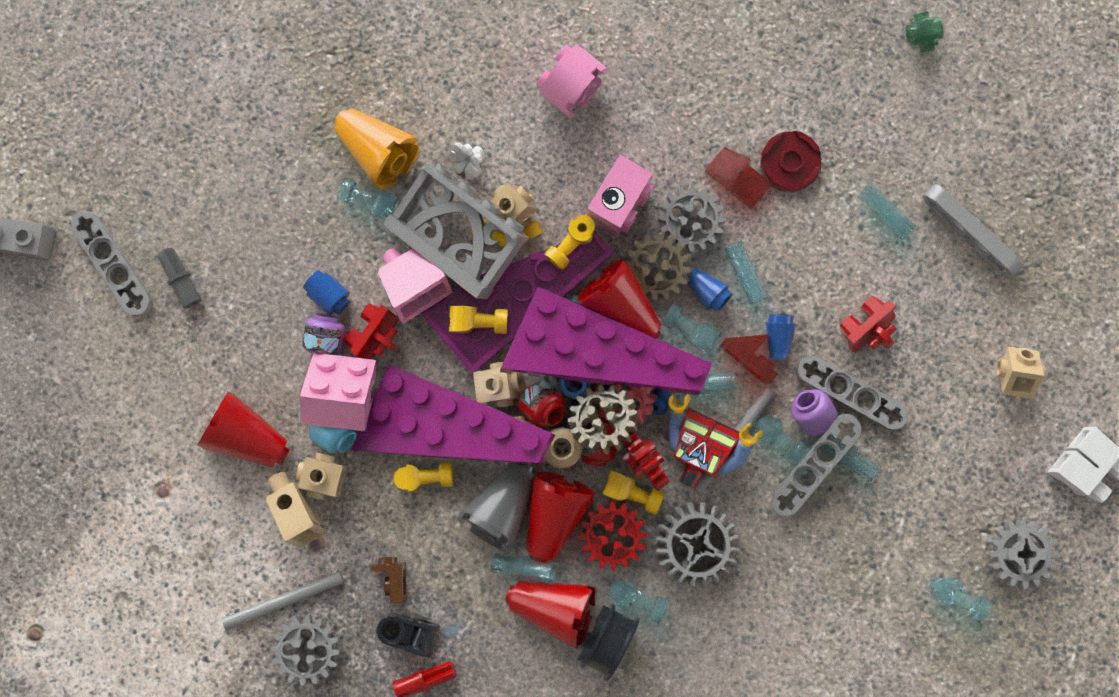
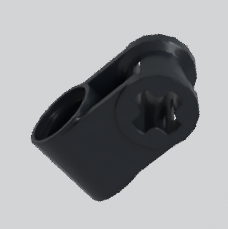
(409, 634)

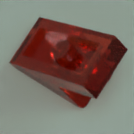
(738, 177)
(743, 351)

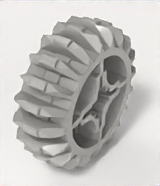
(691, 558)

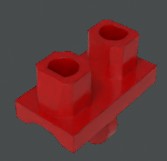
(875, 327)
(376, 335)

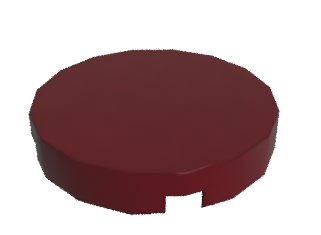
(791, 161)

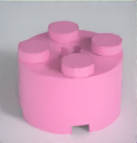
(572, 79)

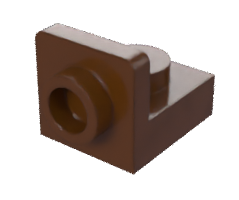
(395, 584)

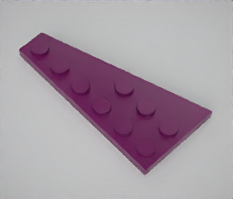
(515, 293)
(588, 347)
(432, 421)

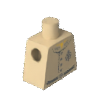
(300, 521)

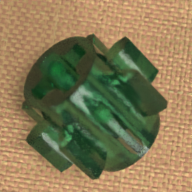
(924, 31)

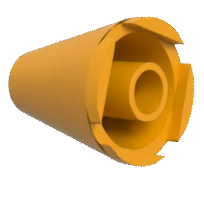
(377, 146)

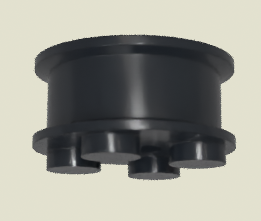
(608, 641)

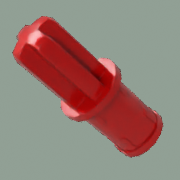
(424, 680)

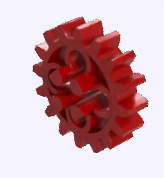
(646, 463)
(605, 518)

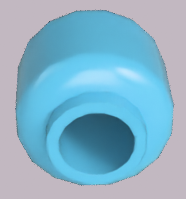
(332, 439)

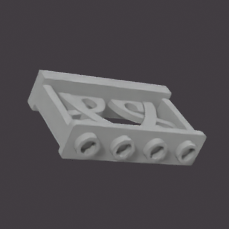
(415, 231)

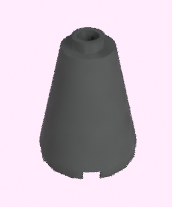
(501, 506)

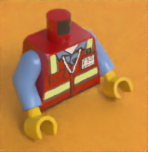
(706, 443)

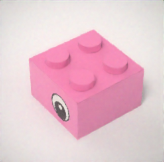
(619, 195)
(338, 392)

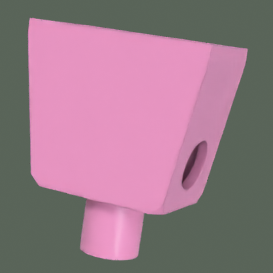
(412, 283)

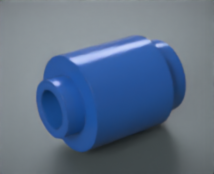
(326, 292)

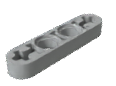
(972, 231)
(111, 264)
(853, 389)
(819, 467)

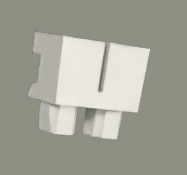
(1086, 464)

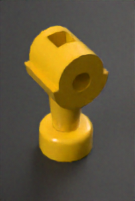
(579, 232)
(466, 318)
(412, 477)
(623, 487)

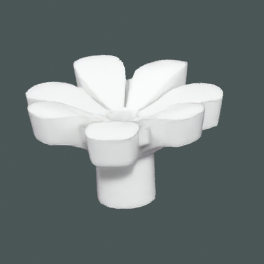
(467, 159)

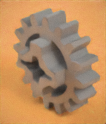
(1022, 541)

